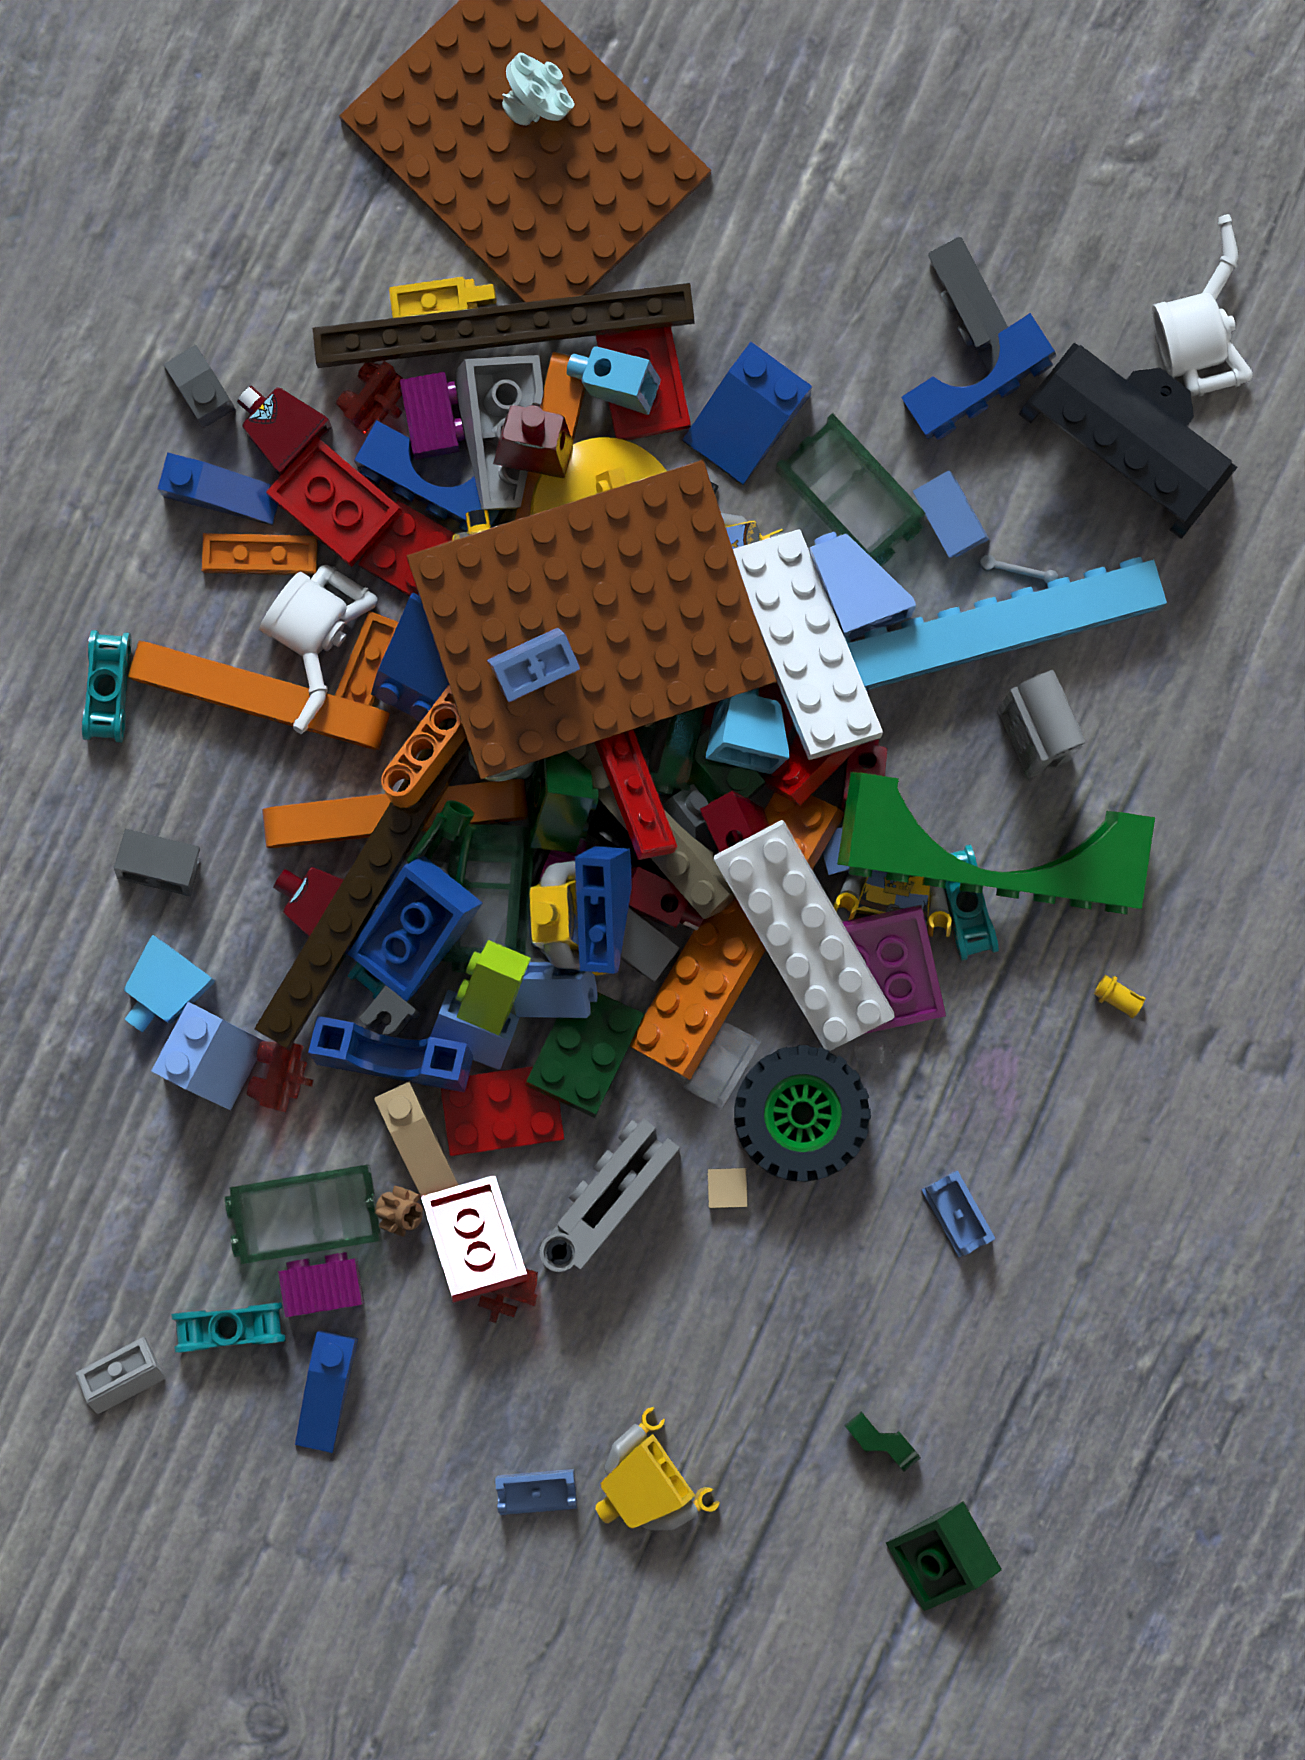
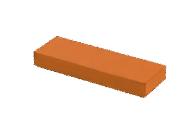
(259, 554)
(366, 658)

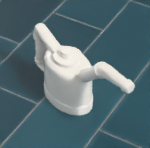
(1198, 334)
(313, 620)

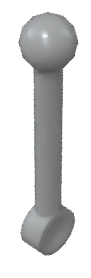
(988, 563)

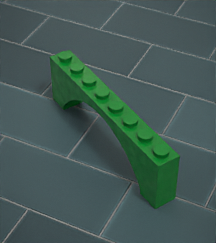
(887, 838)

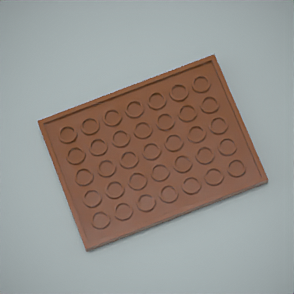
(533, 201)
(634, 584)

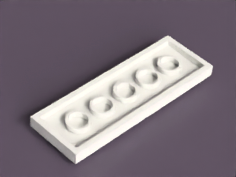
(806, 646)
(804, 936)

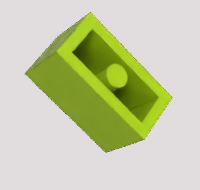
(492, 987)

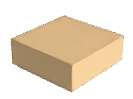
(727, 1188)

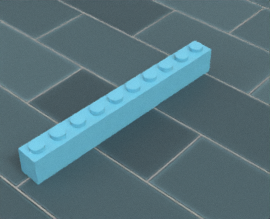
(1007, 624)

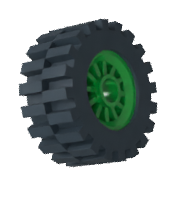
(799, 1159)

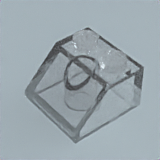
(722, 1066)

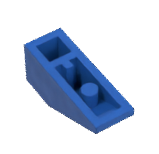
(216, 489)
(602, 906)
(325, 1390)

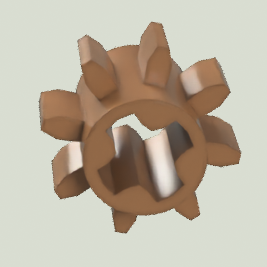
(399, 1211)

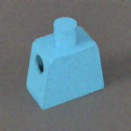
(617, 378)
(748, 733)
(163, 984)

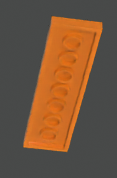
(721, 957)

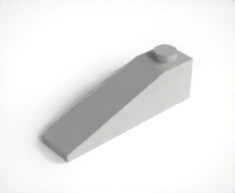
(484, 395)

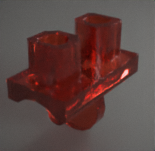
(375, 399)
(283, 1077)
(520, 1292)

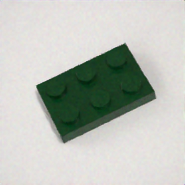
(585, 1055)

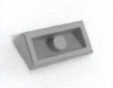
(120, 1375)

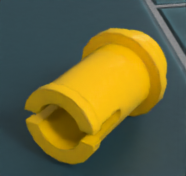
(1119, 996)

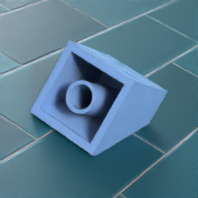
(858, 587)
(208, 1056)

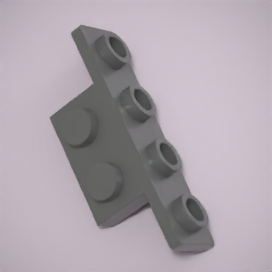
(971, 299)

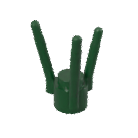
(449, 824)

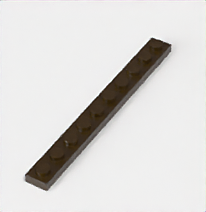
(503, 325)
(353, 905)

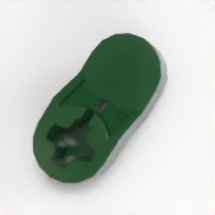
(872, 1440)

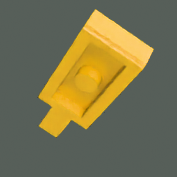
(439, 296)

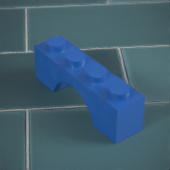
(940, 405)
(388, 458)
(359, 1050)

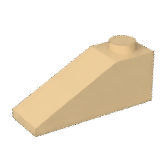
(416, 1139)

